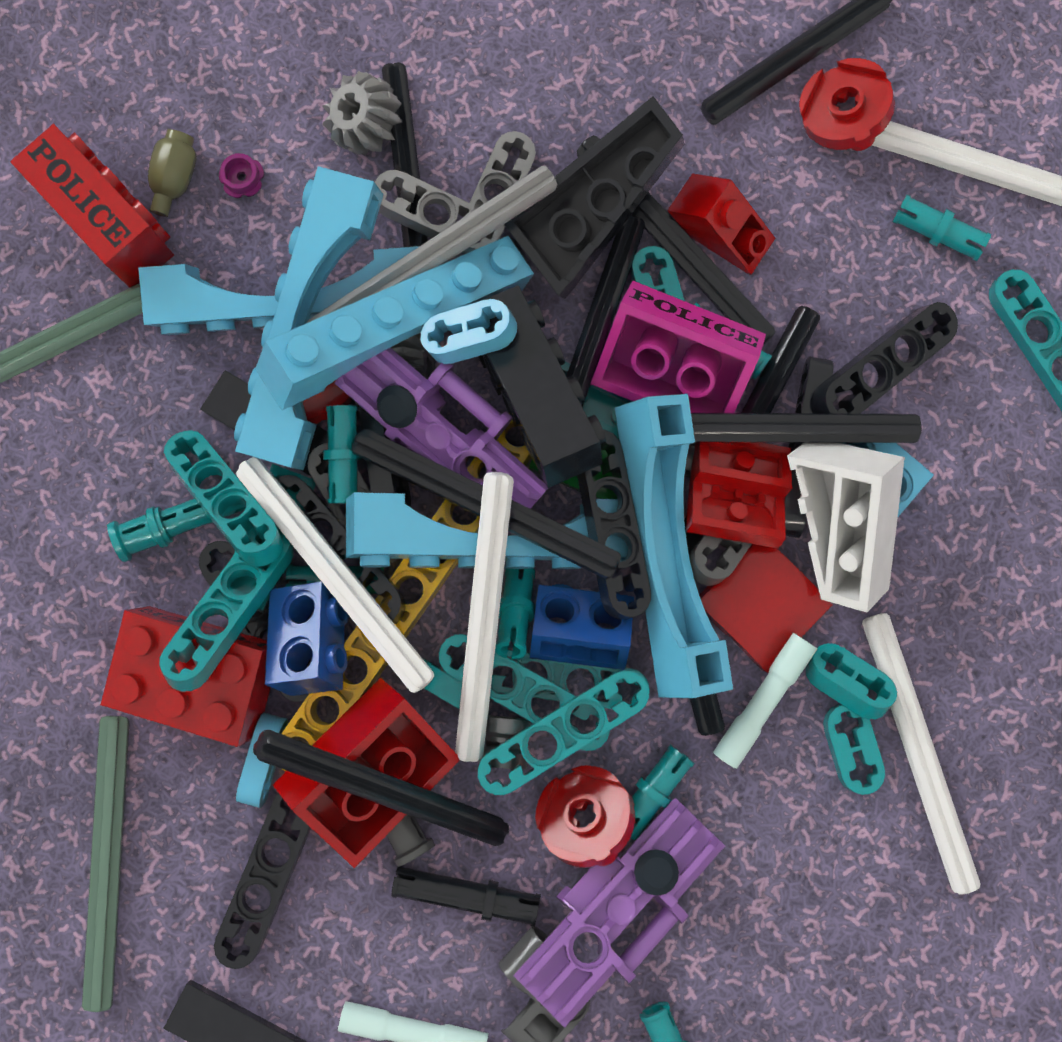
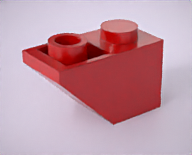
(722, 221)

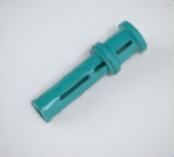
(159, 527)

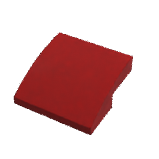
(739, 492)
(764, 604)

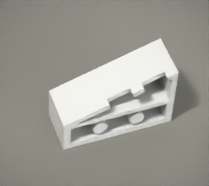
(851, 517)

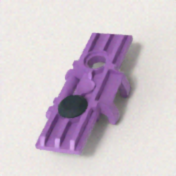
(411, 413)
(607, 899)

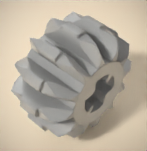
(362, 113)

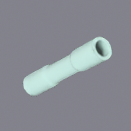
(748, 725)
(382, 1025)

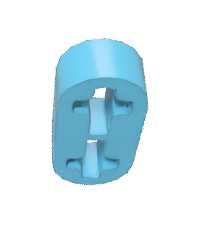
(469, 331)
(257, 775)

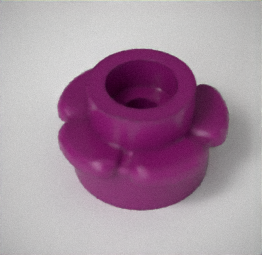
(236, 165)

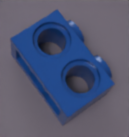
(580, 637)
(297, 639)

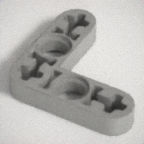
(429, 194)

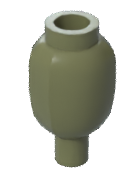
(170, 169)

